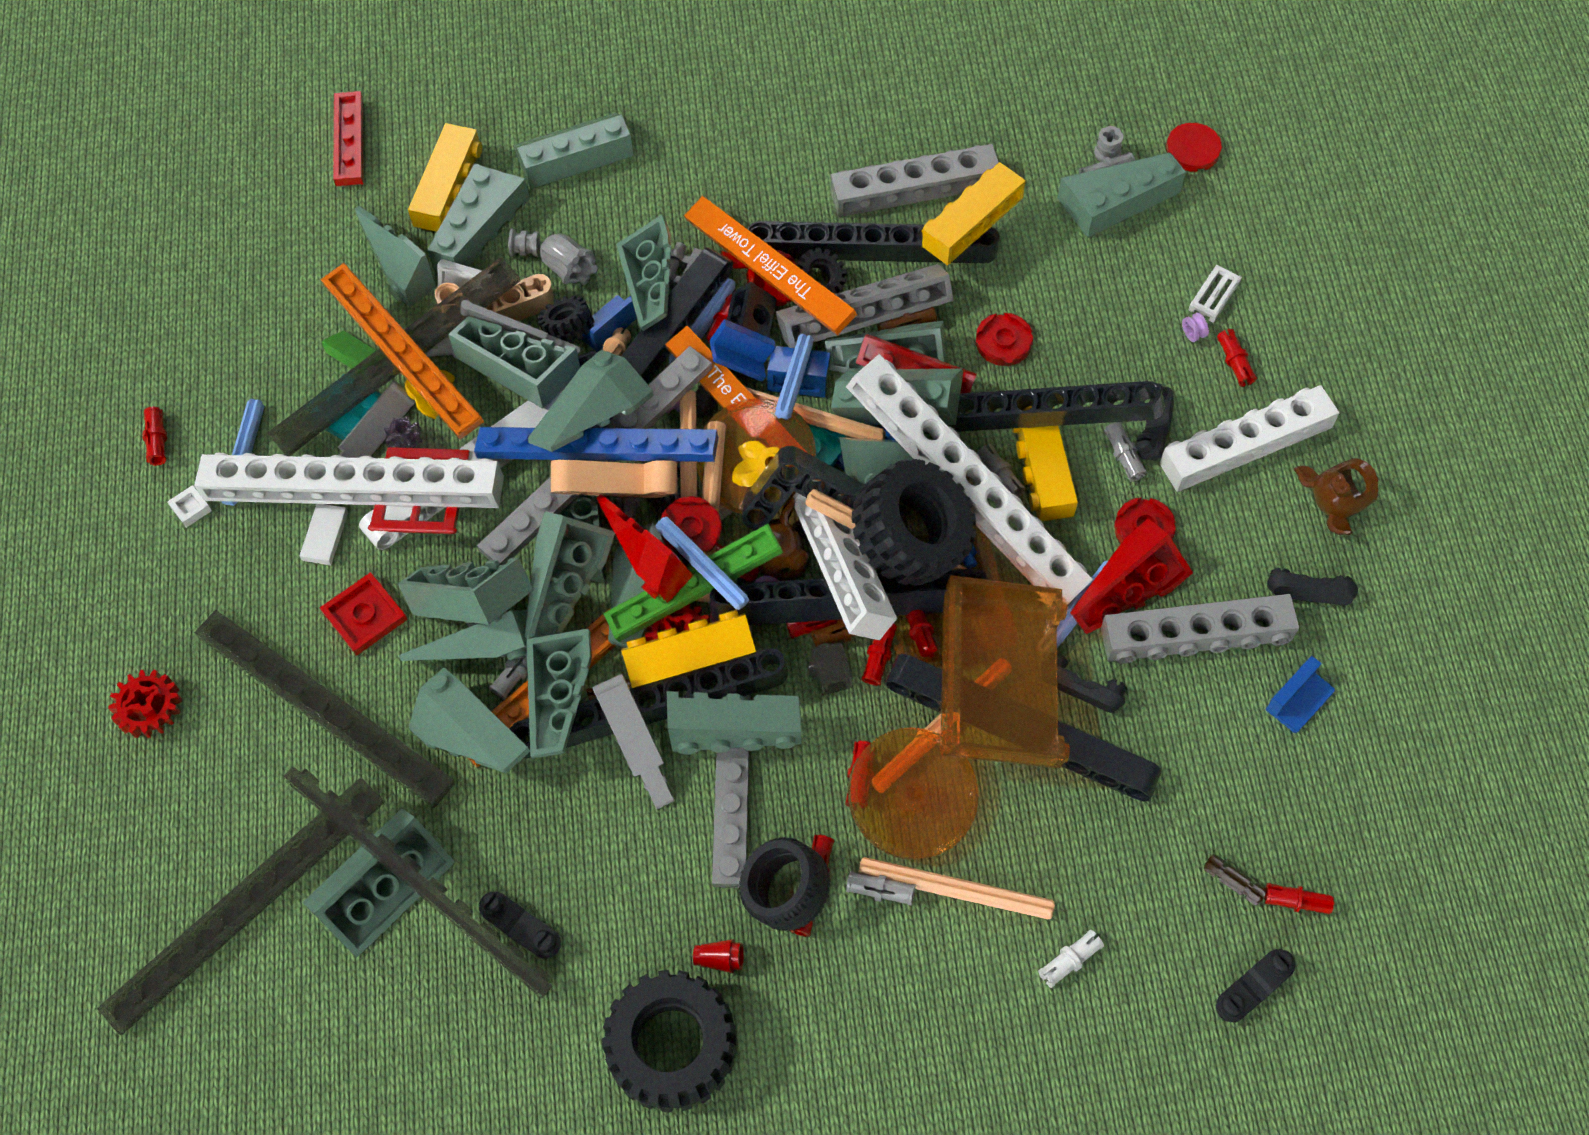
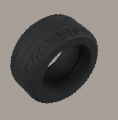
(760, 871)

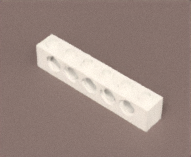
(1184, 471)
(847, 573)

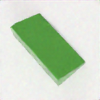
(347, 348)

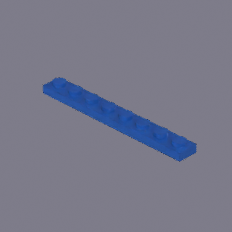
(603, 444)

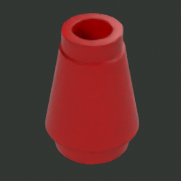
(720, 955)

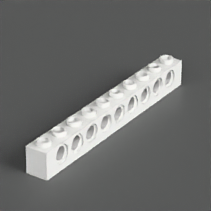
(217, 482)
(991, 521)

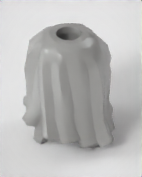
(568, 259)

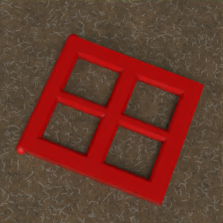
(414, 525)

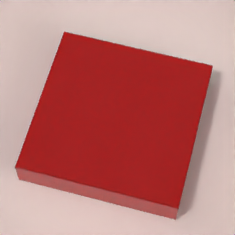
(363, 613)

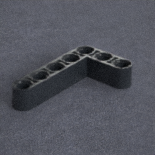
(799, 480)

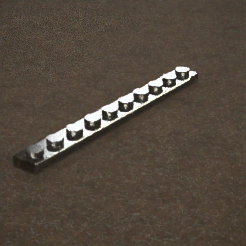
(378, 369)
(325, 709)
(408, 871)
(233, 912)

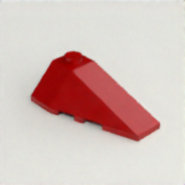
(650, 558)
(1139, 569)

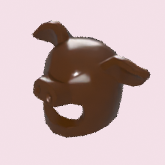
(1337, 493)
(794, 553)

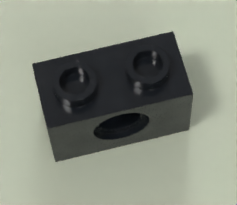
(752, 308)

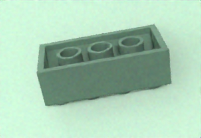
(574, 150)
(935, 386)
(365, 895)

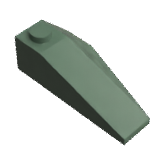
(595, 394)
(479, 641)

